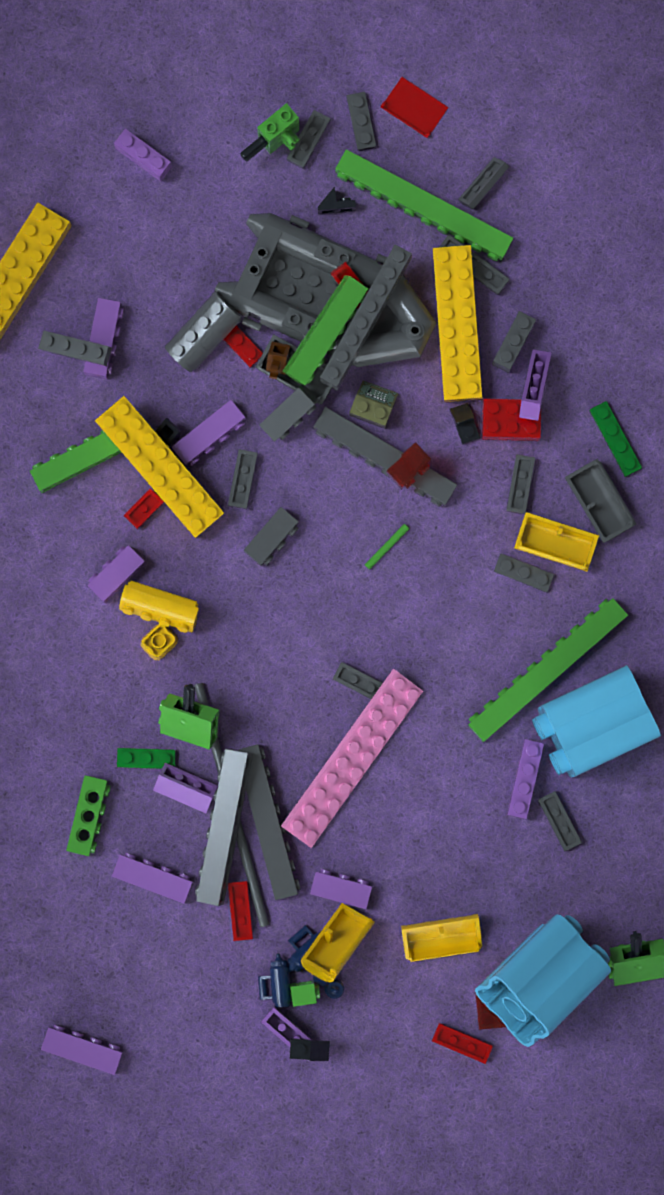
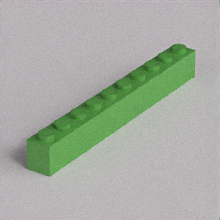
(423, 205)
(547, 670)

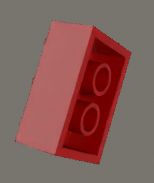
(503, 422)

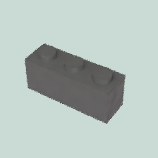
(513, 342)
(289, 413)
(271, 537)

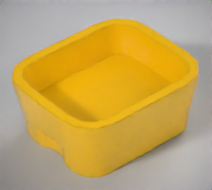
(159, 642)

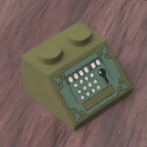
(373, 404)

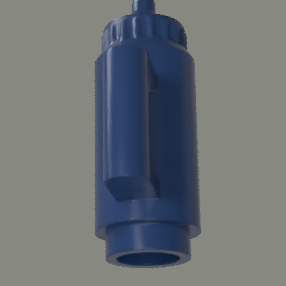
(295, 959)
(279, 983)
(334, 989)

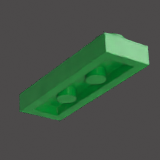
(144, 758)

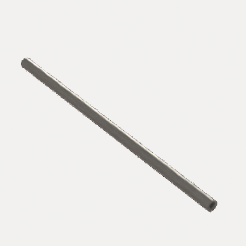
(241, 839)

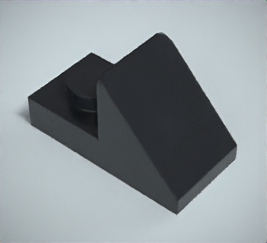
(330, 205)
(465, 423)
(168, 432)
(309, 1049)

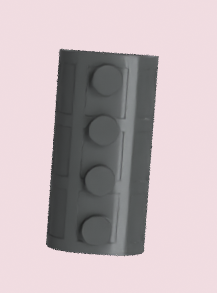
(203, 332)
(316, 387)
(600, 500)

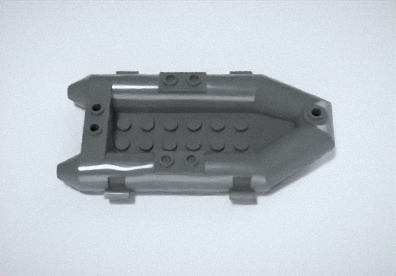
(292, 282)

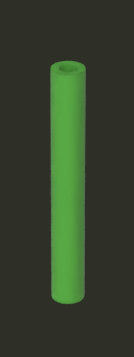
(386, 547)

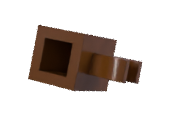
(277, 359)

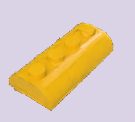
(556, 541)
(159, 606)
(442, 938)
(336, 943)

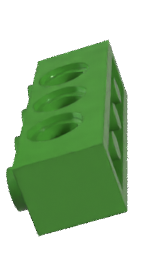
(75, 843)
(305, 993)

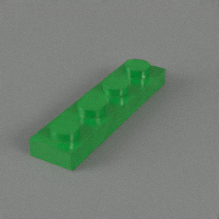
(615, 439)

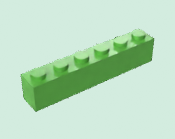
(325, 330)
(74, 461)

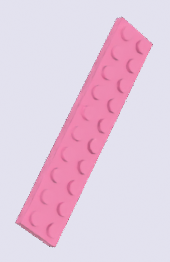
(352, 758)

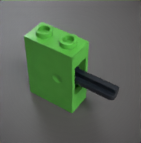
(274, 132)
(188, 719)
(637, 961)

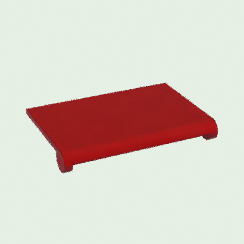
(414, 107)

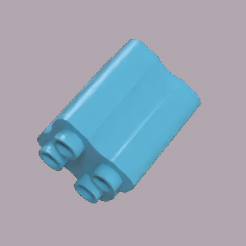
(596, 723)
(544, 979)

